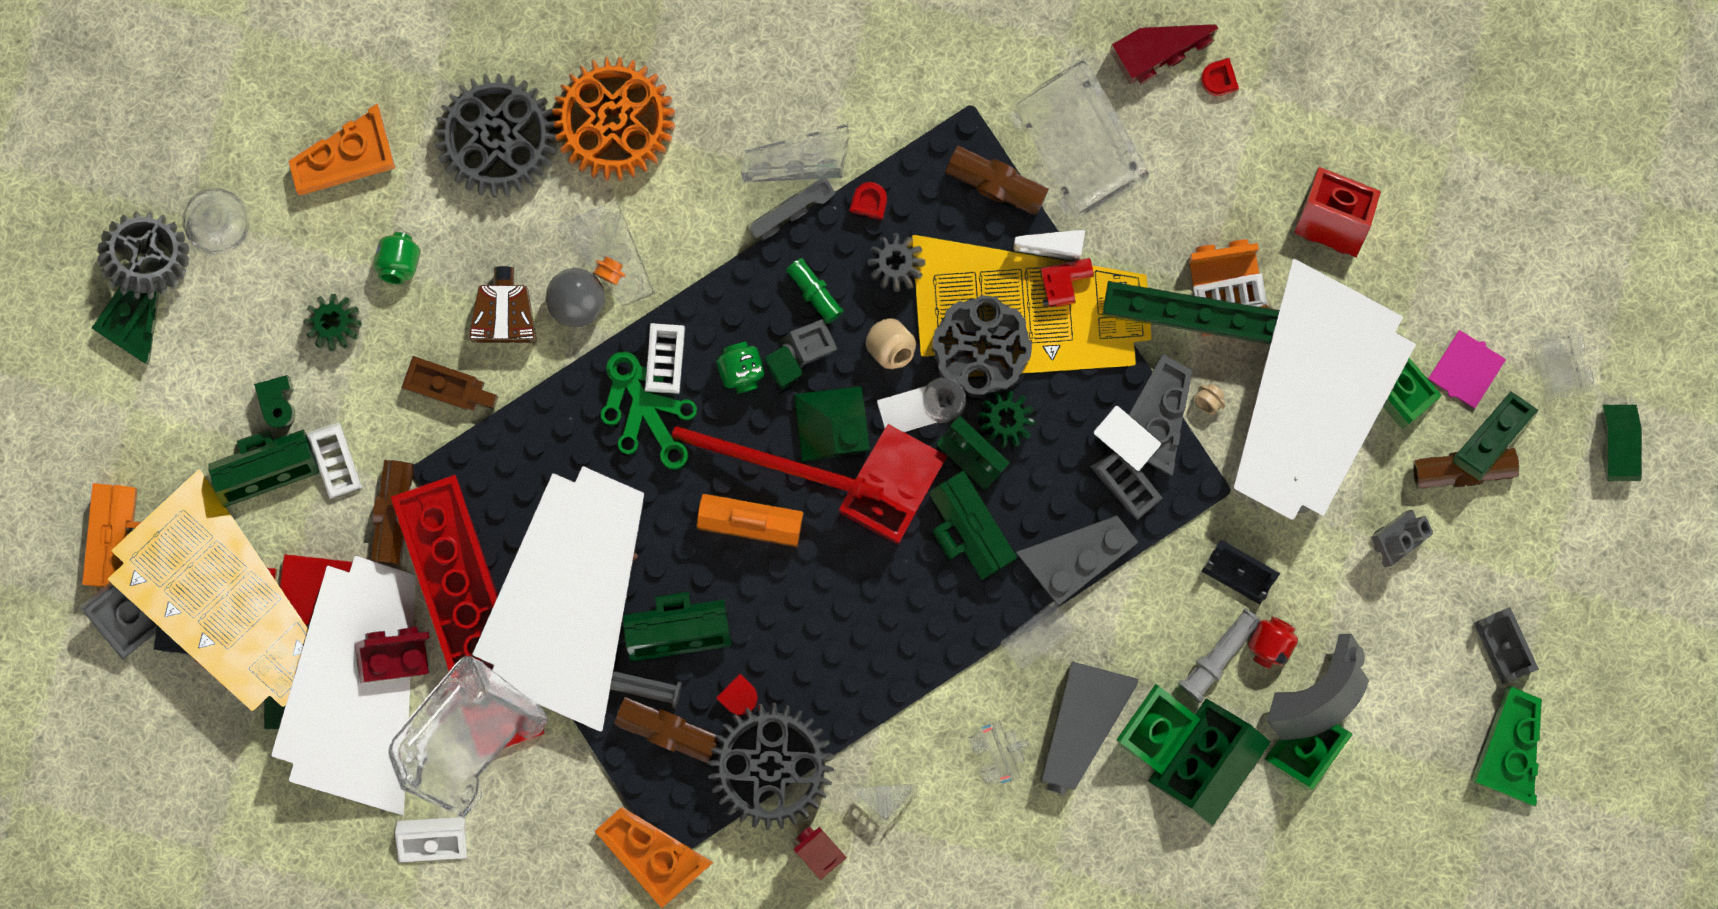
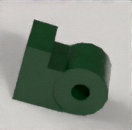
(273, 401)

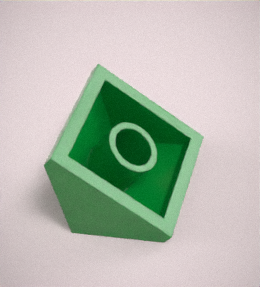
(1410, 395)
(1157, 729)
(1309, 757)

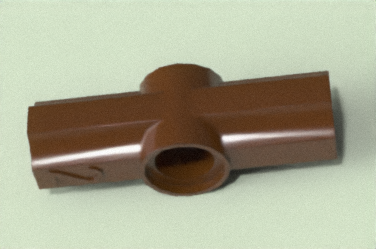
(996, 180)
(1443, 472)
(388, 536)
(666, 730)

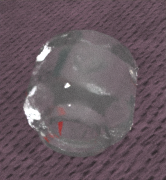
(947, 388)

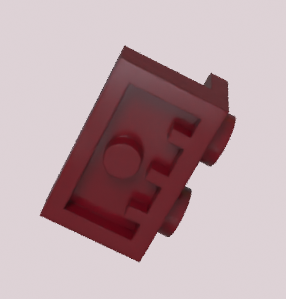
(392, 656)

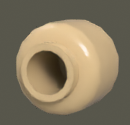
(891, 344)

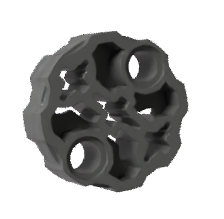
(966, 316)

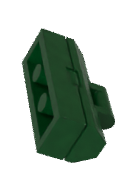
(262, 469)
(981, 536)
(676, 631)

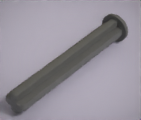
(646, 688)

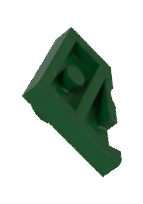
(130, 323)

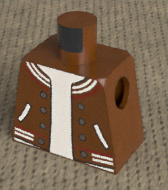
(503, 311)

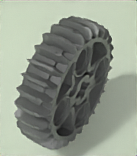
(477, 175)
(761, 720)

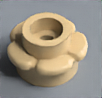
(1209, 399)

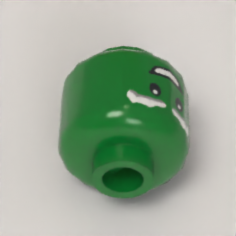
(740, 367)

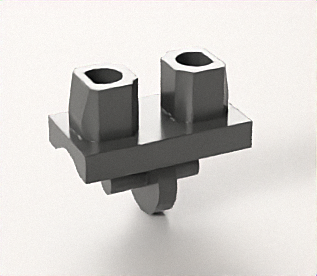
(1401, 537)

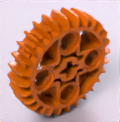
(609, 133)

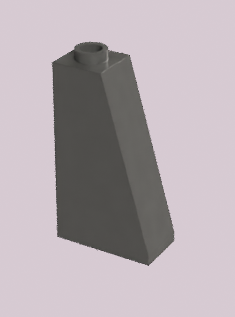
(1084, 719)

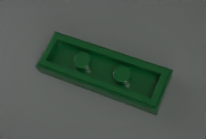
(1495, 436)

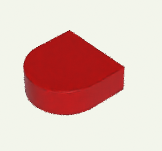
(1219, 78)
(869, 201)
(738, 696)

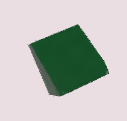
(783, 367)

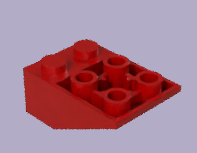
(906, 474)

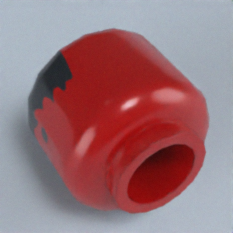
(1273, 642)

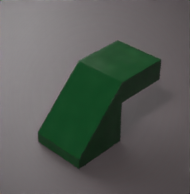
(1623, 443)

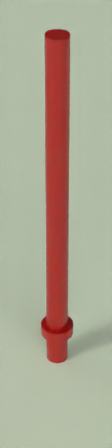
(857, 486)

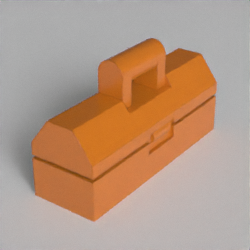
(749, 520)
(109, 523)

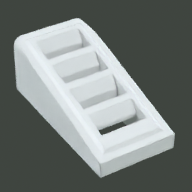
(1059, 245)
(1255, 280)
(665, 331)
(325, 432)

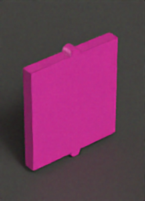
(1466, 369)

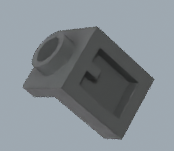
(809, 342)

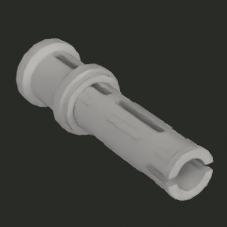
(1211, 666)

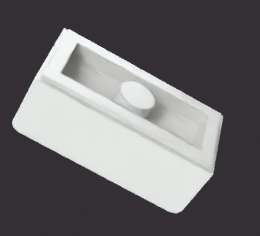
(431, 839)

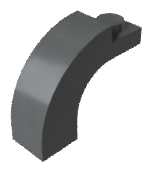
(1328, 701)

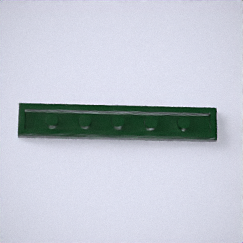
(1189, 312)

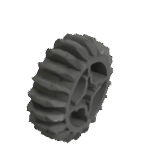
(122, 240)

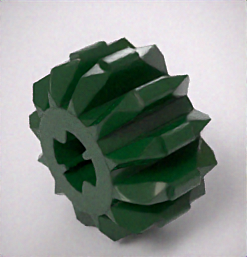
(333, 334)
(994, 419)

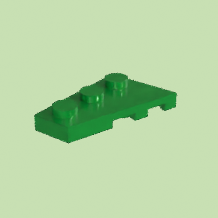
(1511, 748)

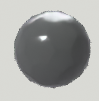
(575, 297)

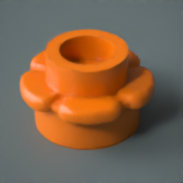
(609, 270)

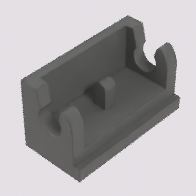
(1506, 645)

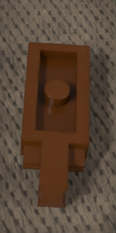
(447, 385)

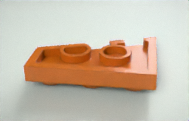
(346, 156)
(651, 855)

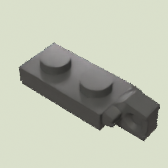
(793, 207)

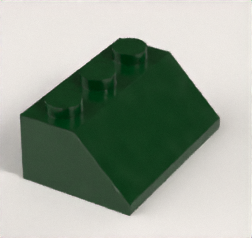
(1212, 762)

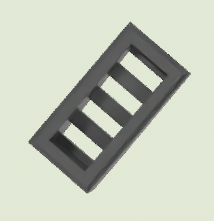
(1108, 479)

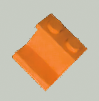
(1216, 265)

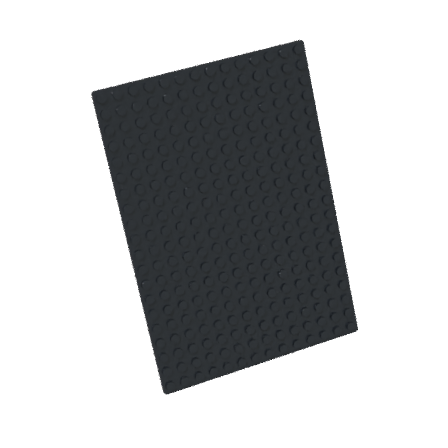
(847, 616)

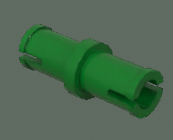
(814, 290)

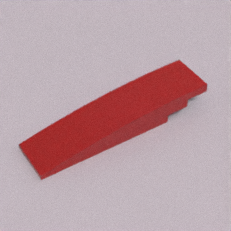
(449, 567)

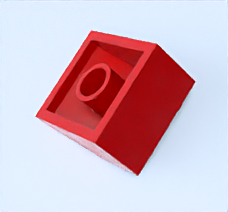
(1337, 212)

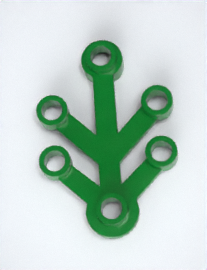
(643, 406)

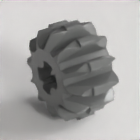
(905, 270)

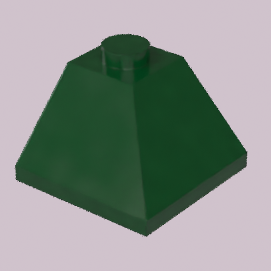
(832, 424)

